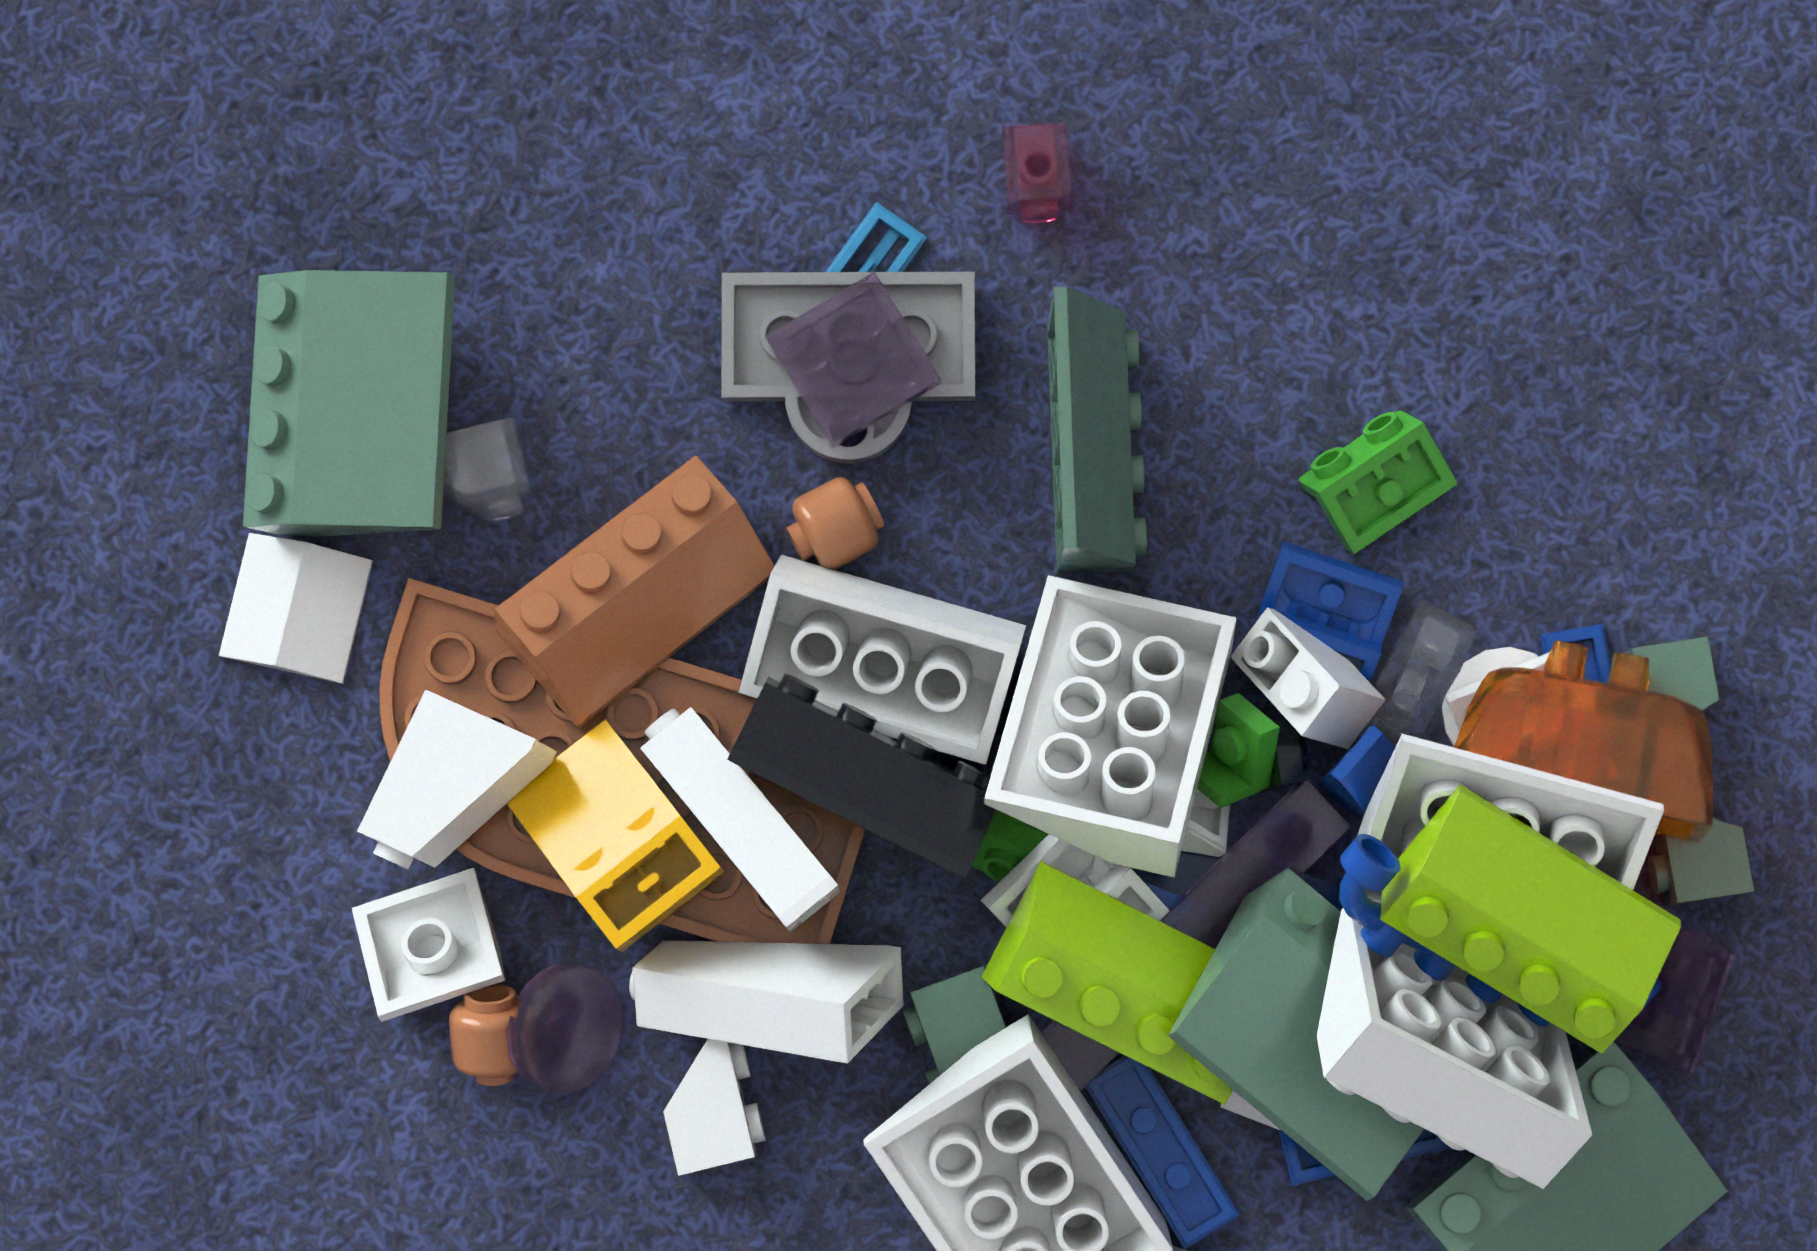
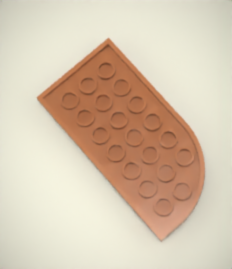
(454, 650)

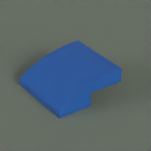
(1333, 602)

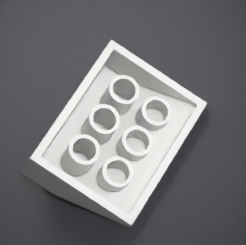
(1112, 722)
(1587, 820)
(1450, 1060)
(1014, 1158)

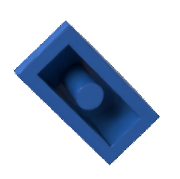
(1358, 772)

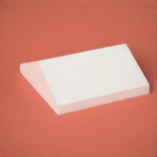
(296, 607)
(428, 944)

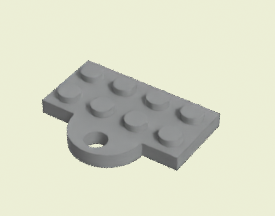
(934, 305)

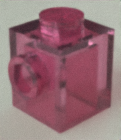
(1036, 171)

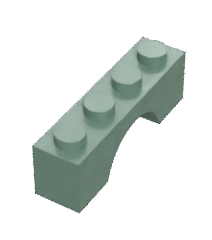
(1720, 861)

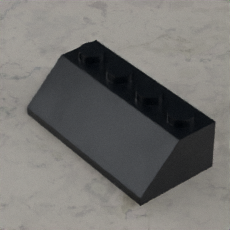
(865, 774)

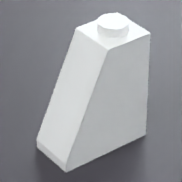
(448, 781)

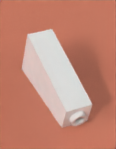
(739, 817)
(771, 995)

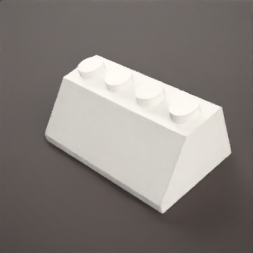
(888, 653)

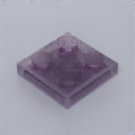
(853, 359)

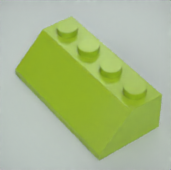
(1529, 919)
(1103, 973)

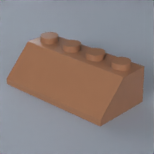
(634, 591)

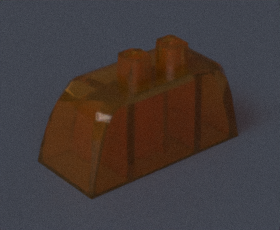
(1599, 733)

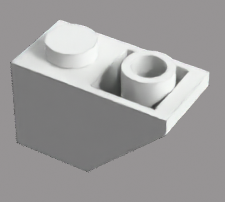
(1307, 680)
(709, 1114)

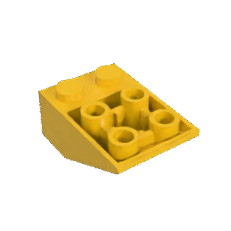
(614, 836)

